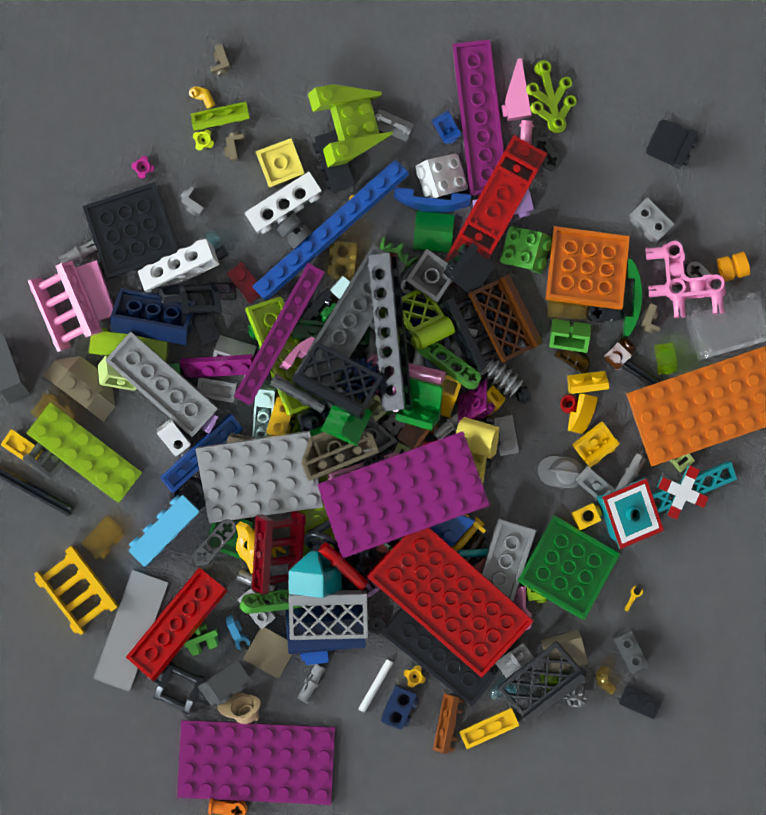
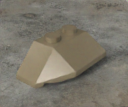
(81, 382)
(328, 453)

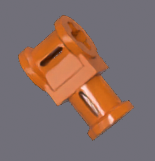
(226, 807)

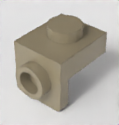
(230, 150)

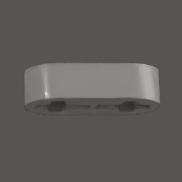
(702, 271)

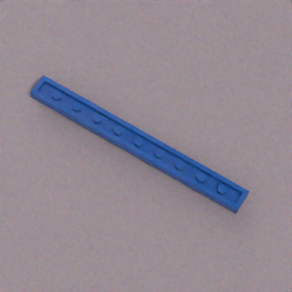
(330, 230)

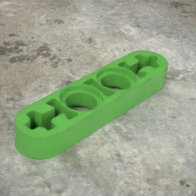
(450, 360)
(250, 606)

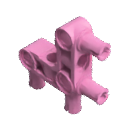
(692, 287)

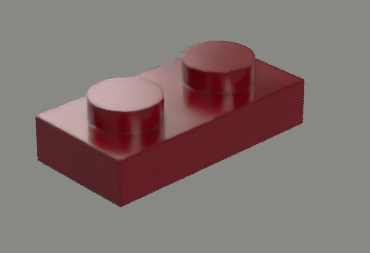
(244, 281)

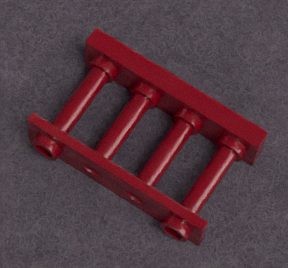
(263, 544)

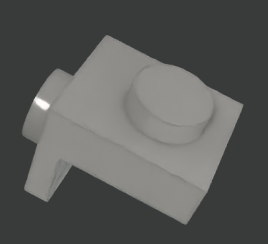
(192, 207)

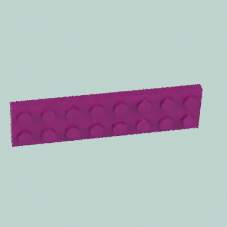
(478, 111)

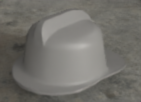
(559, 471)

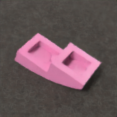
(299, 351)

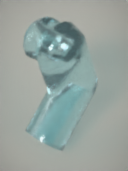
(495, 693)

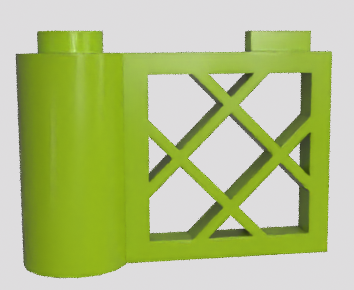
(430, 331)

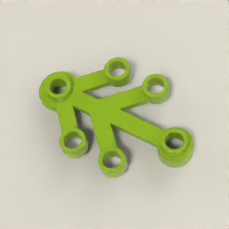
(551, 99)

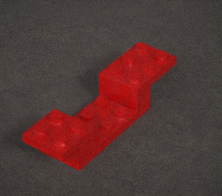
(499, 198)

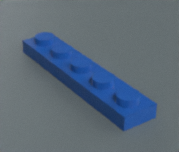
(188, 463)

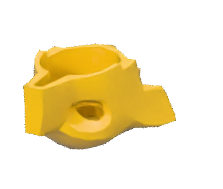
(247, 533)

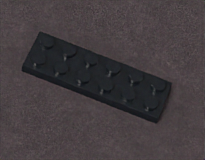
(436, 658)

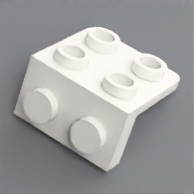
(441, 176)

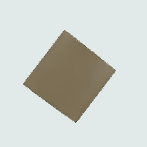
(268, 652)

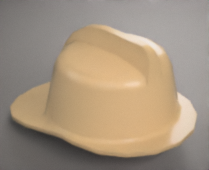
(241, 707)

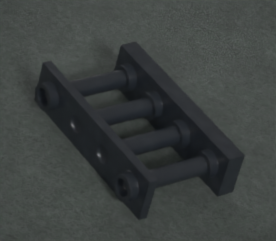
(463, 336)

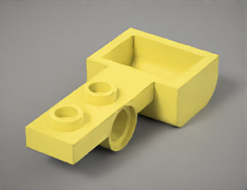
(481, 440)

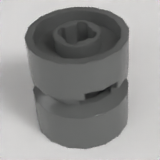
(288, 228)

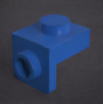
(446, 128)

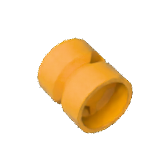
(734, 266)

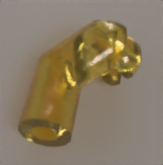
(602, 680)

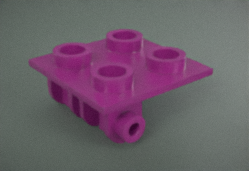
(474, 403)

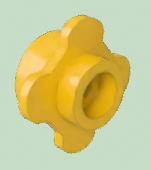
(419, 677)

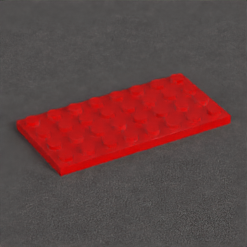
(450, 599)

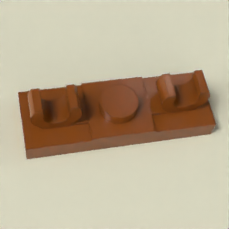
(447, 724)

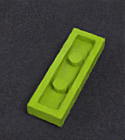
(219, 116)

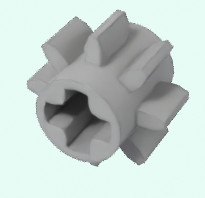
(576, 696)

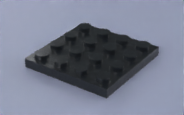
(130, 230)

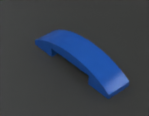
(406, 197)

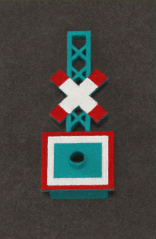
(620, 503)

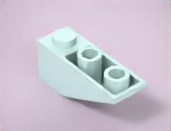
(263, 409)

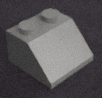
(229, 347)

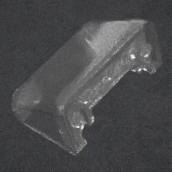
(737, 328)

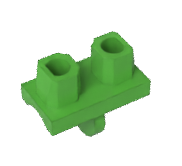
(210, 637)

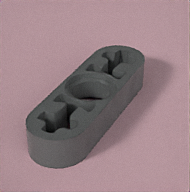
(209, 556)

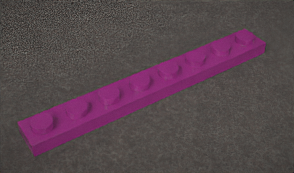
(279, 334)

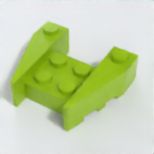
(352, 120)

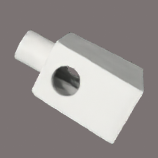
(169, 433)

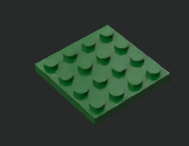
(568, 567)

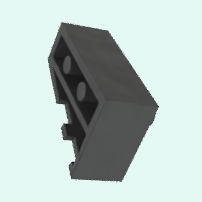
(12, 379)

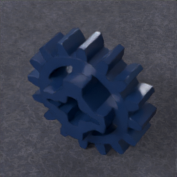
(358, 383)

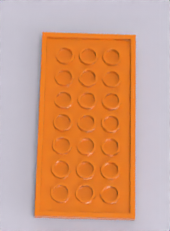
(702, 407)

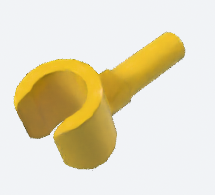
(632, 598)

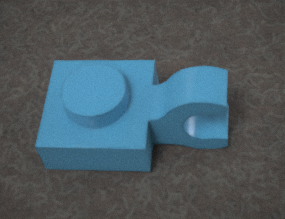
(235, 628)

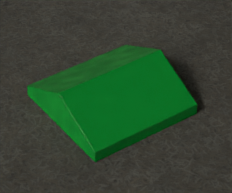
(433, 231)
(345, 426)

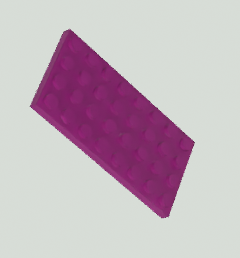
(403, 494)
(256, 762)

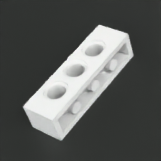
(305, 182)
(188, 268)

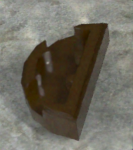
(575, 359)

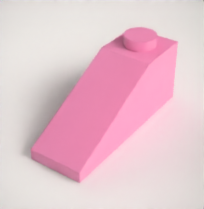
(517, 100)

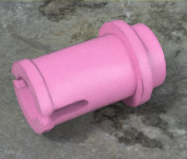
(526, 130)

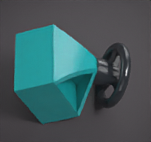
(313, 573)

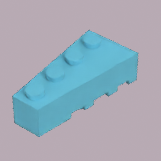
(164, 530)

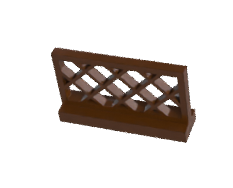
(516, 312)

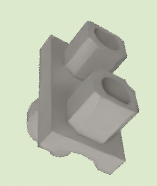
(514, 660)

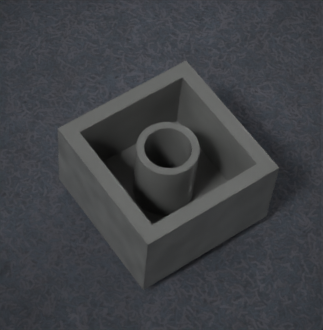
(222, 684)

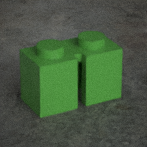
(570, 337)

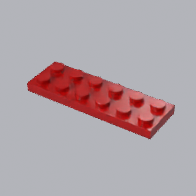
(176, 624)

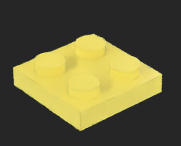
(280, 163)

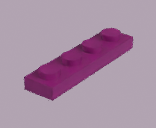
(216, 366)

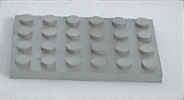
(256, 477)

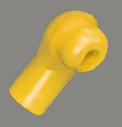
(202, 94)

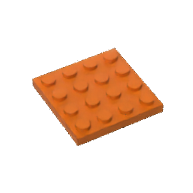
(587, 268)

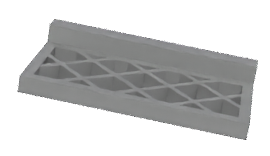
(342, 598)

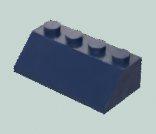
(150, 318)
(318, 645)

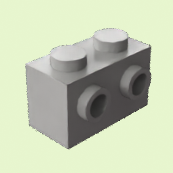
(651, 220)

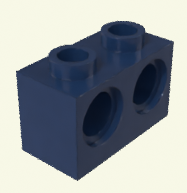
(393, 705)

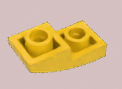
(581, 418)

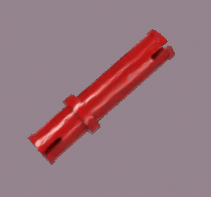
(342, 565)

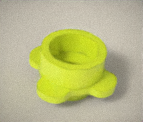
(206, 134)

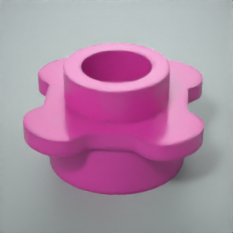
(143, 161)

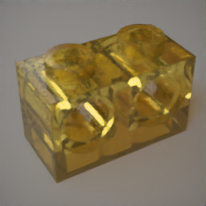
(348, 261)

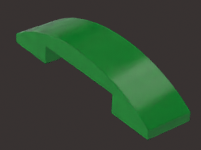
(633, 274)

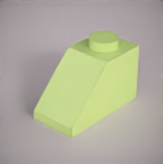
(110, 377)

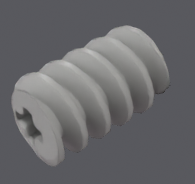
(502, 377)

